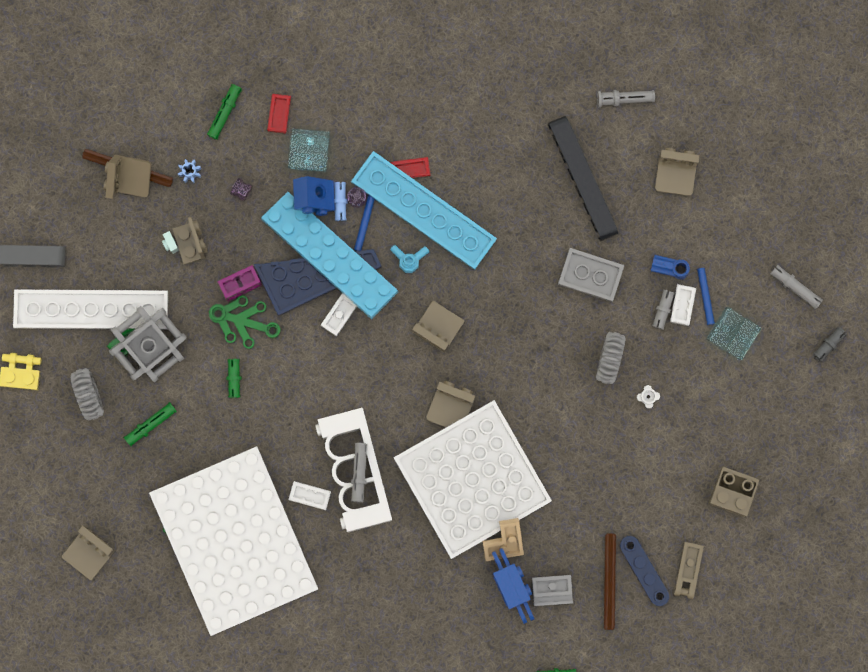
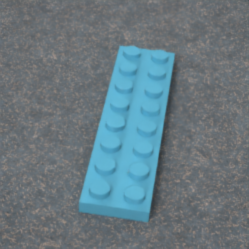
(424, 210)
(330, 256)

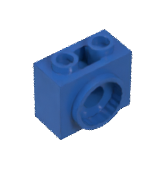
(313, 195)

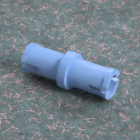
(340, 200)

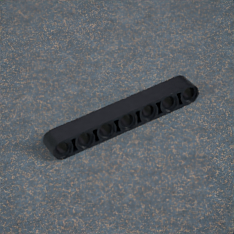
(583, 177)

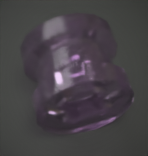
(241, 189)
(356, 194)

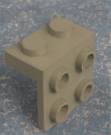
(676, 172)
(127, 176)
(449, 404)

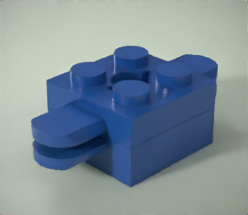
(512, 586)

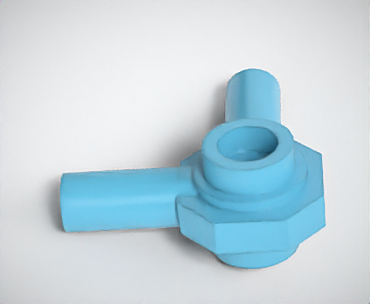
(409, 262)

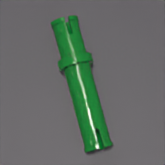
(224, 111)
(151, 423)

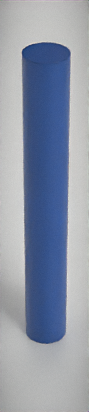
(364, 223)
(705, 296)

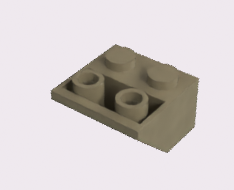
(733, 492)

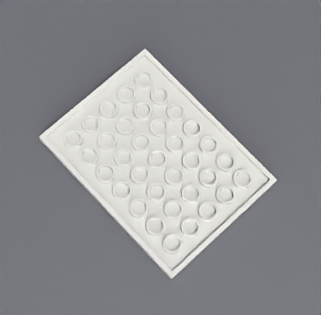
(233, 541)

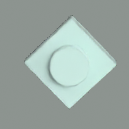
(169, 243)

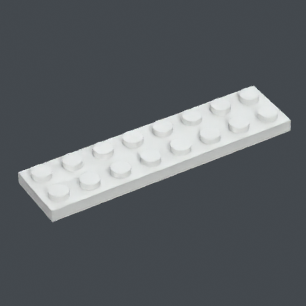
(84, 308)

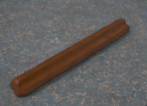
(102, 159)
(609, 581)

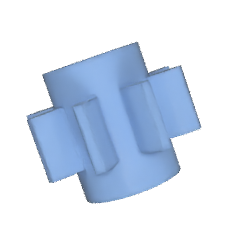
(191, 176)

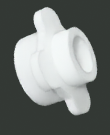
(653, 396)

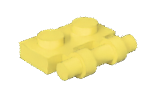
(20, 378)

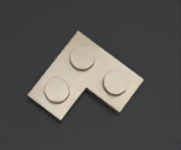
(510, 541)

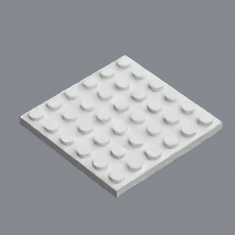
(472, 479)

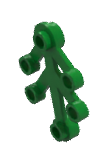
(240, 320)

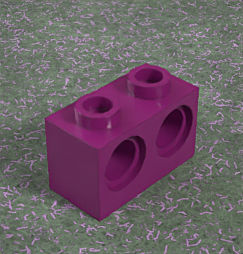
(239, 283)

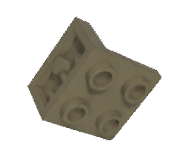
(189, 243)
(438, 326)
(88, 553)

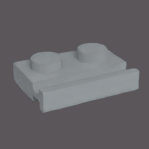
(552, 590)

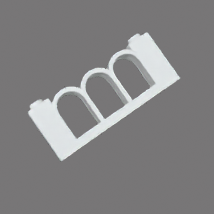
(345, 423)

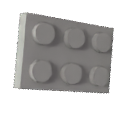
(591, 275)

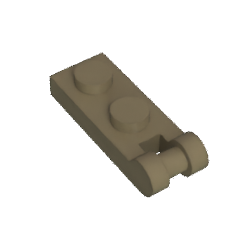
(688, 569)

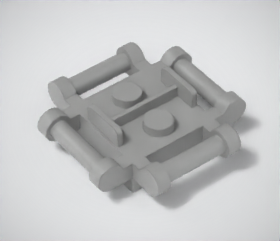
(147, 344)

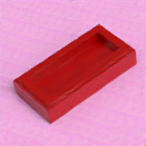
(279, 113)
(414, 167)

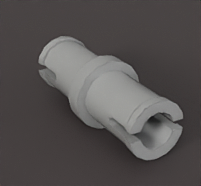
(663, 309)

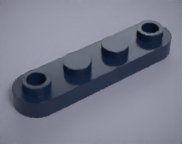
(644, 571)

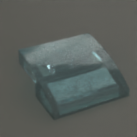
(309, 150)
(733, 333)

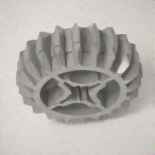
(610, 358)
(87, 394)

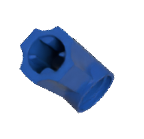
(667, 266)

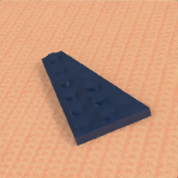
(298, 282)

